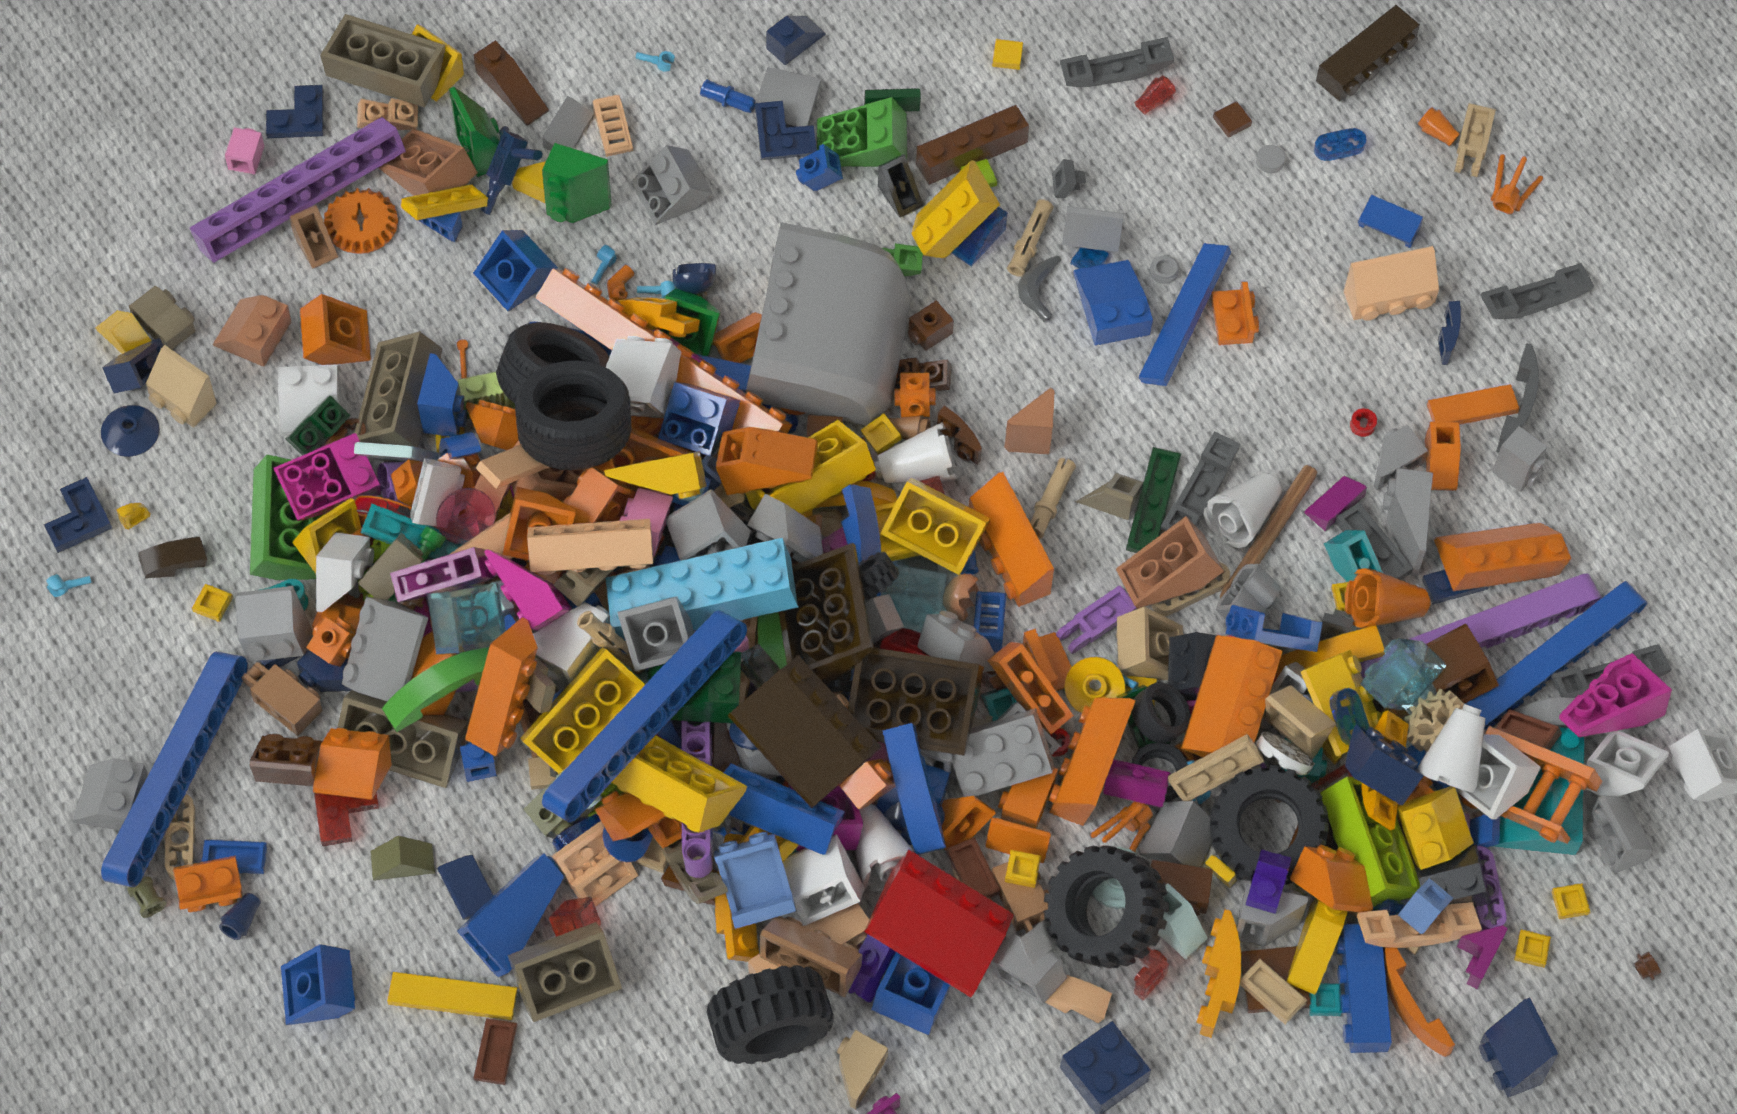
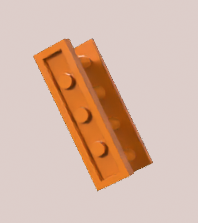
(1553, 767)

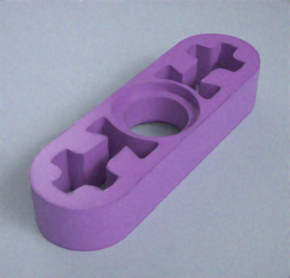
(1498, 909)

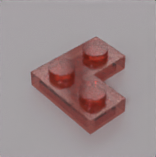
(334, 816)

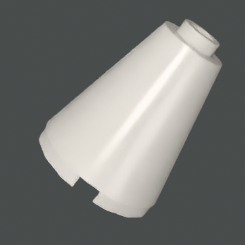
(918, 457)
(1242, 509)
(1457, 750)
(878, 848)

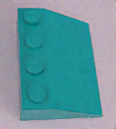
(1521, 837)

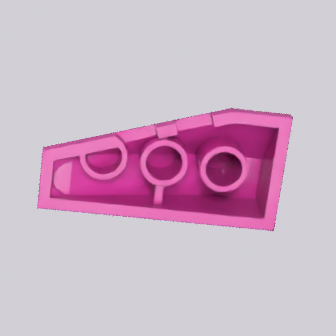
(1618, 700)

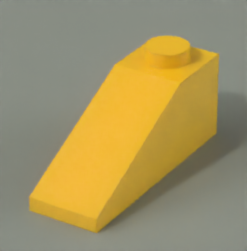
(1315, 946)

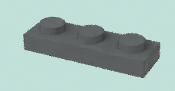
(1387, 554)

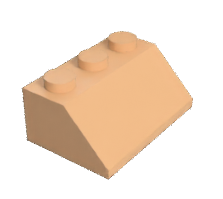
(1392, 284)

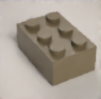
(565, 971)

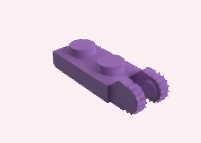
(1097, 618)

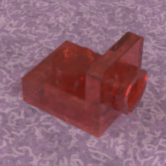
(1150, 977)

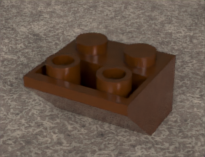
(1467, 668)
(285, 760)

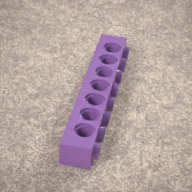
(297, 189)

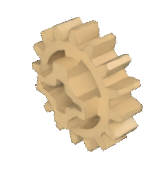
(1430, 717)

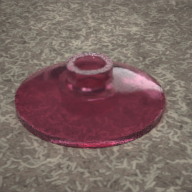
(464, 527)

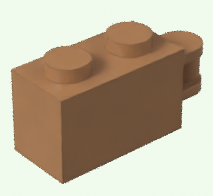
(283, 696)
(1022, 901)

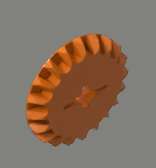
(378, 225)

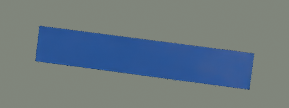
(1185, 314)

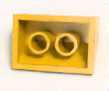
(954, 213)
(935, 525)
(1333, 675)

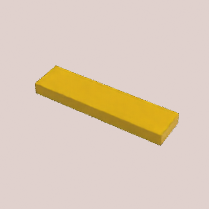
(452, 996)

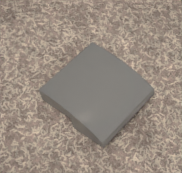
(796, 91)

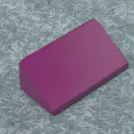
(1335, 501)
(1136, 783)

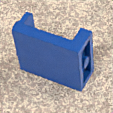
(1293, 633)

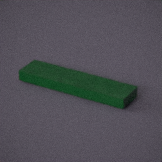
(1153, 498)

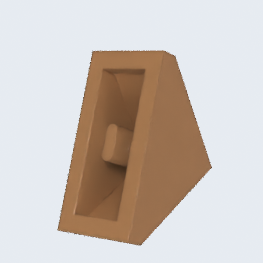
(312, 236)

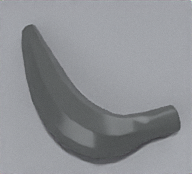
(1030, 283)

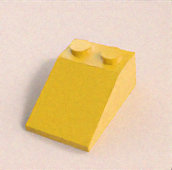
(668, 475)

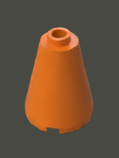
(1383, 599)

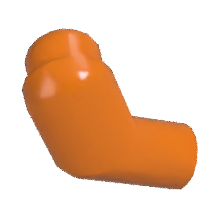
(616, 283)

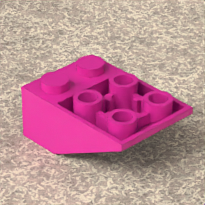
(327, 478)
(535, 596)

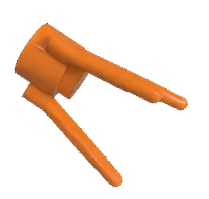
(1508, 198)
(1132, 818)

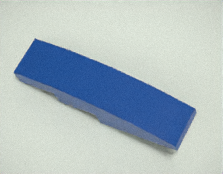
(862, 523)
(914, 789)

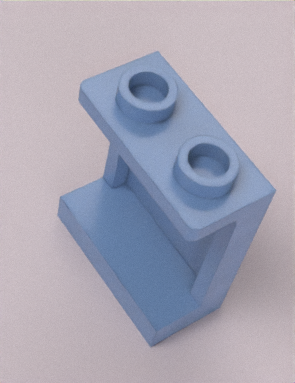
(754, 879)

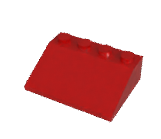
(938, 922)

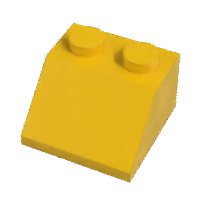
(1435, 827)

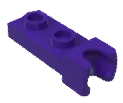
(875, 961)

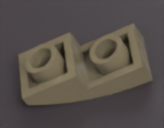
(541, 688)

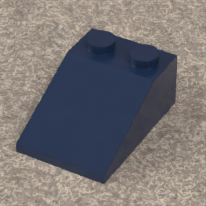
(1518, 1049)

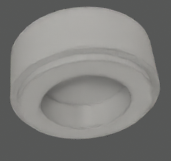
(1270, 158)
(1164, 269)

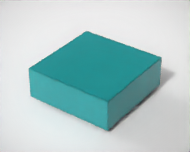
(1326, 1001)

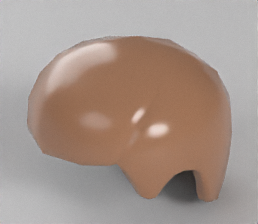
(957, 595)

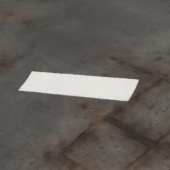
(1038, 941)

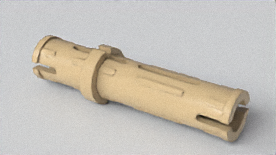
(1019, 262)
(1046, 507)
(592, 626)

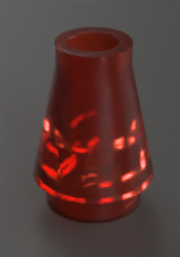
(1156, 94)

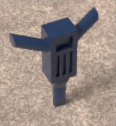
(505, 164)

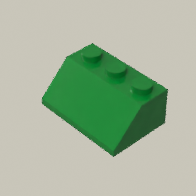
(575, 184)

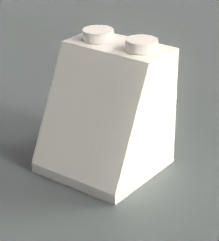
(647, 371)
(566, 646)

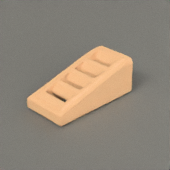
(607, 109)

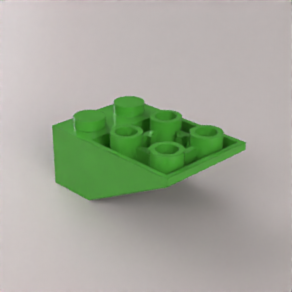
(865, 133)

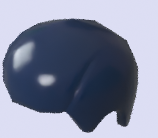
(694, 277)

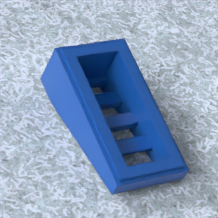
(446, 225)
(994, 636)

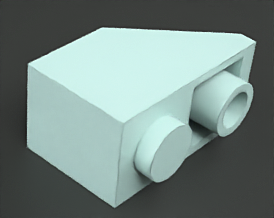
(1182, 927)

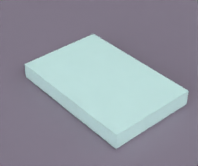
(393, 452)

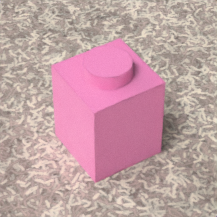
(244, 150)

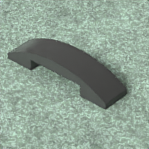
(1118, 67)
(1538, 296)
(1529, 374)
(1204, 481)
(1576, 681)

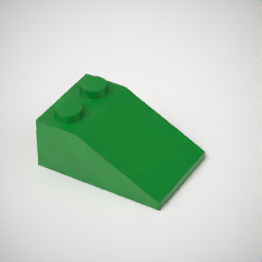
(474, 130)

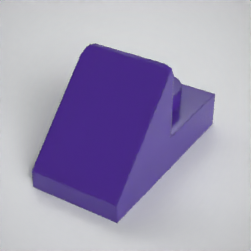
(1268, 881)

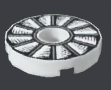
(1286, 752)

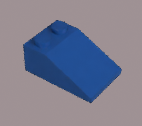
(1113, 302)

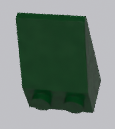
(715, 697)

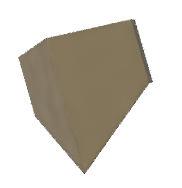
(1115, 496)

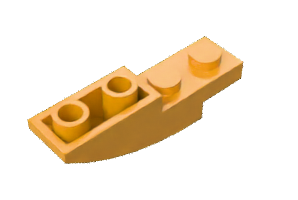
(661, 315)
(740, 942)
(1224, 965)

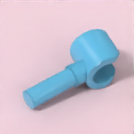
(666, 55)
(664, 288)
(58, 587)

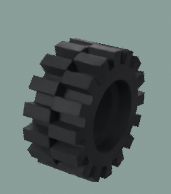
(877, 574)

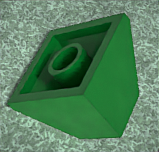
(698, 308)

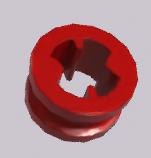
(1371, 422)
(1061, 733)

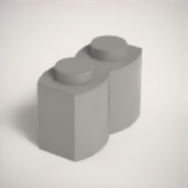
(1250, 589)

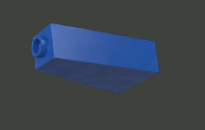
(512, 914)

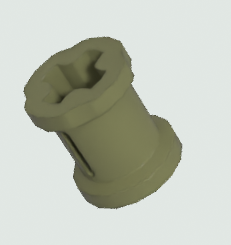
(147, 897)

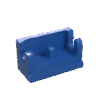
(1391, 220)

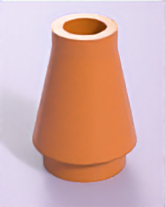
(1438, 126)

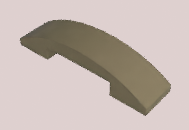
(696, 888)

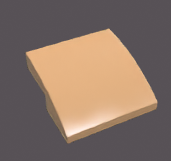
(591, 868)

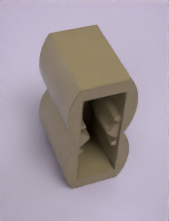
(162, 317)

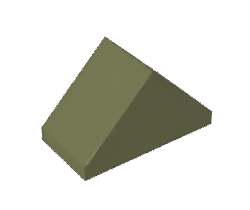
(402, 858)

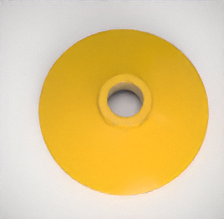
(1088, 669)

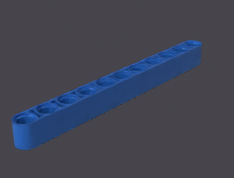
(1554, 655)

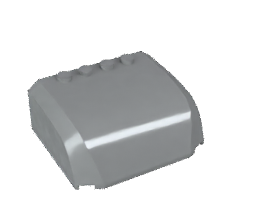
(830, 326)

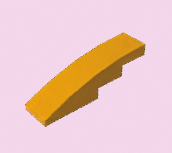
(1363, 643)

